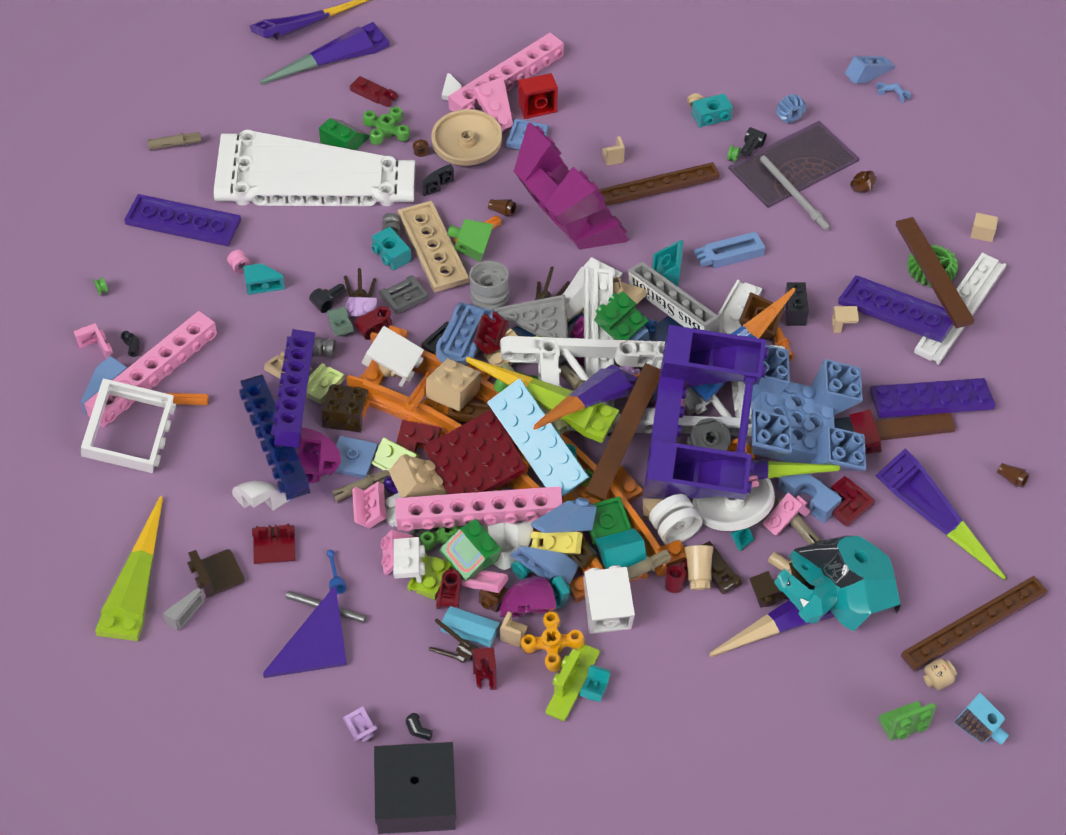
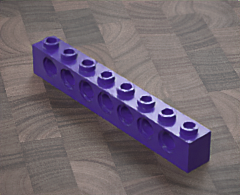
(293, 388)

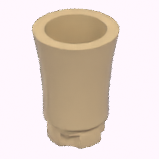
(699, 566)

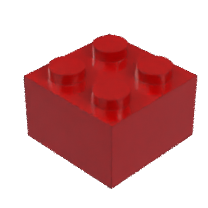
(537, 96)

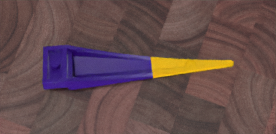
(286, 25)

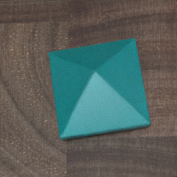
(742, 538)

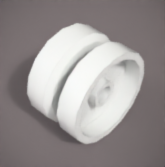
(675, 519)

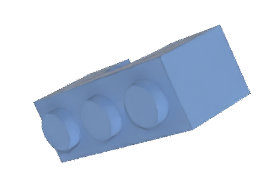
(823, 498)

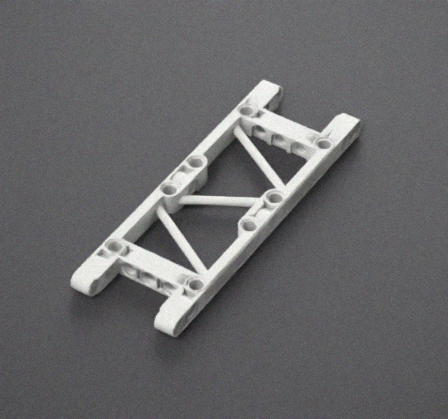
(534, 350)

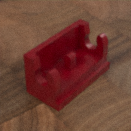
(490, 333)
(864, 424)
(485, 666)

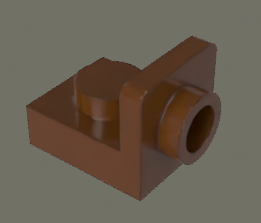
(491, 600)

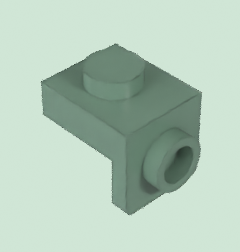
(339, 321)

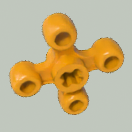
(552, 641)

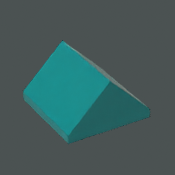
(668, 261)
(621, 549)

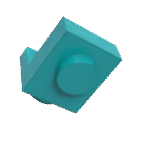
(561, 591)
(595, 683)

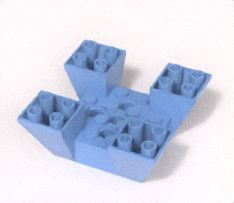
(798, 420)

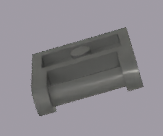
(406, 298)

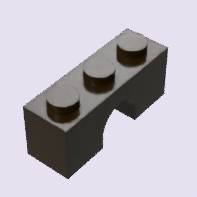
(767, 591)

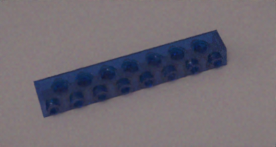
(284, 459)

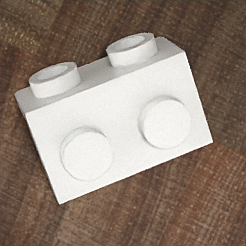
(408, 558)

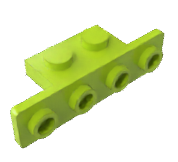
(570, 681)

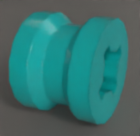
(520, 570)

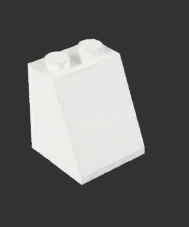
(608, 599)

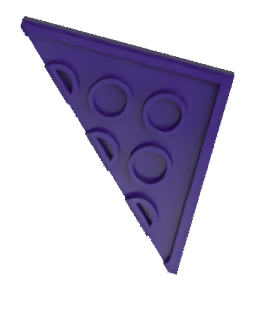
(315, 644)

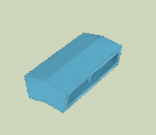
(471, 626)

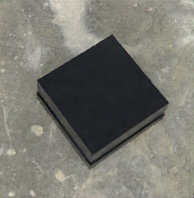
(414, 788)

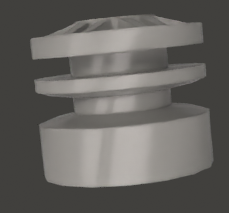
(489, 285)

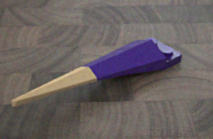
(777, 621)

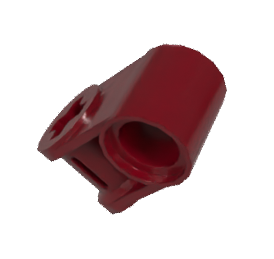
(373, 321)
(449, 593)

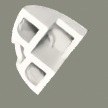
(256, 492)
(509, 537)

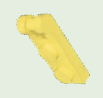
(558, 542)

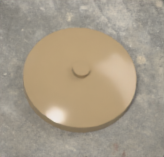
(466, 137)

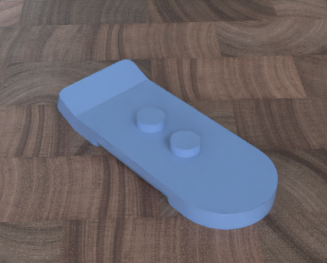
(460, 333)

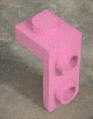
(91, 334)
(785, 512)

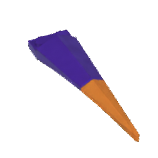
(599, 388)

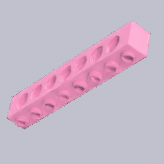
(517, 67)
(158, 363)
(469, 504)

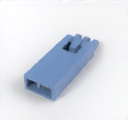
(735, 250)

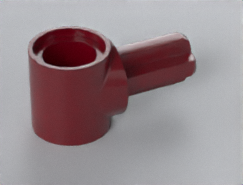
(676, 577)

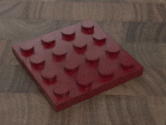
(476, 456)

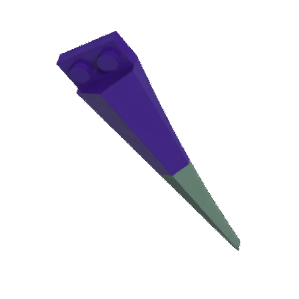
(351, 44)

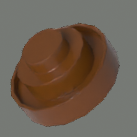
(863, 181)

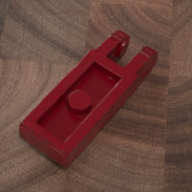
(373, 91)

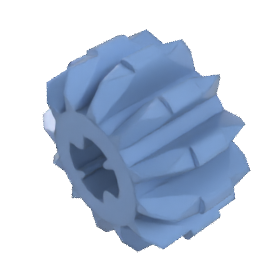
(790, 108)

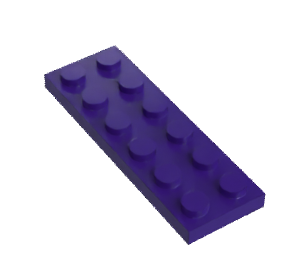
(183, 220)
(897, 308)
(932, 397)

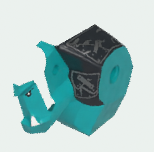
(848, 579)

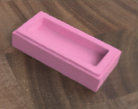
(486, 581)

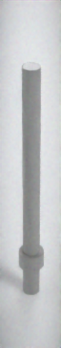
(816, 215)

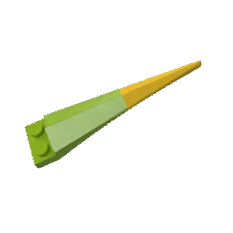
(590, 422)
(126, 604)

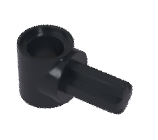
(753, 139)
(324, 299)

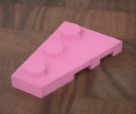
(494, 101)

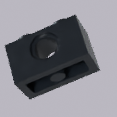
(797, 305)

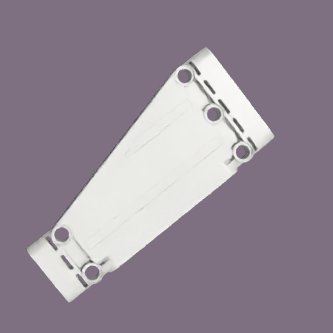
(306, 173)

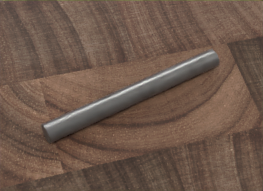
(314, 603)

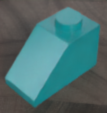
(262, 279)

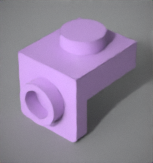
(360, 305)
(359, 724)

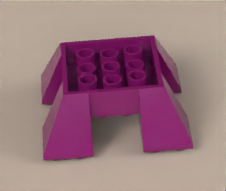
(565, 194)

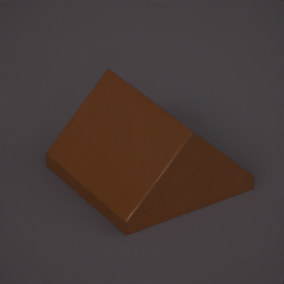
(755, 305)

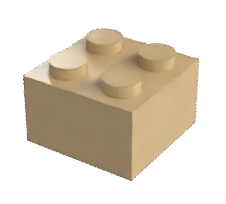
(453, 384)
(416, 477)

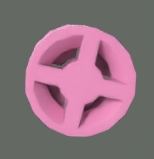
(238, 260)

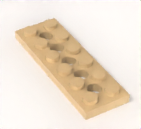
(426, 255)

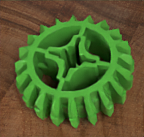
(946, 258)

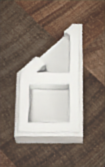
(451, 85)

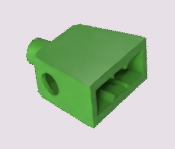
(471, 238)

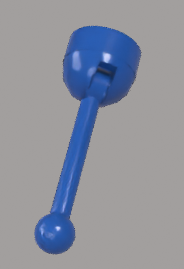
(337, 581)

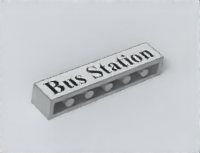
(672, 299)

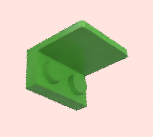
(907, 720)

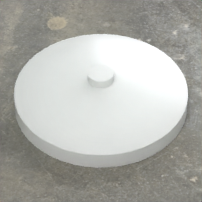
(736, 514)

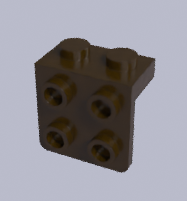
(344, 408)
(215, 572)

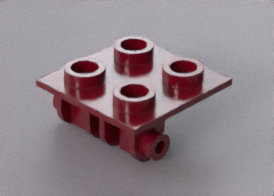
(274, 544)

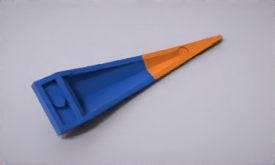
(753, 328)

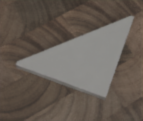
(541, 317)

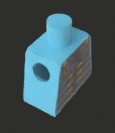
(982, 720)

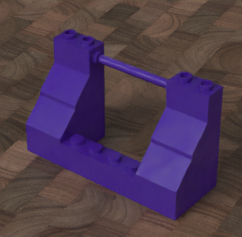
(691, 360)

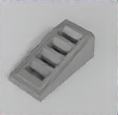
(183, 610)

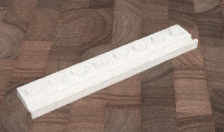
(597, 291)
(973, 292)
(733, 306)

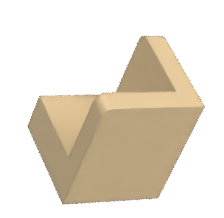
(614, 154)
(984, 227)
(842, 315)
(512, 631)

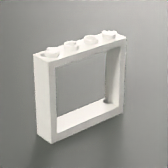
(134, 393)

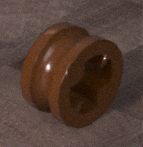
(423, 145)

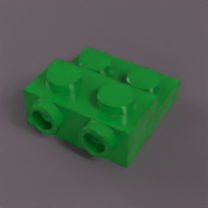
(620, 317)

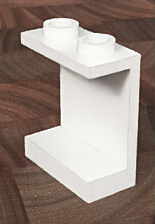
(394, 354)

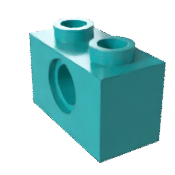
(712, 110)
(391, 248)

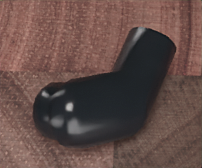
(131, 341)
(415, 728)

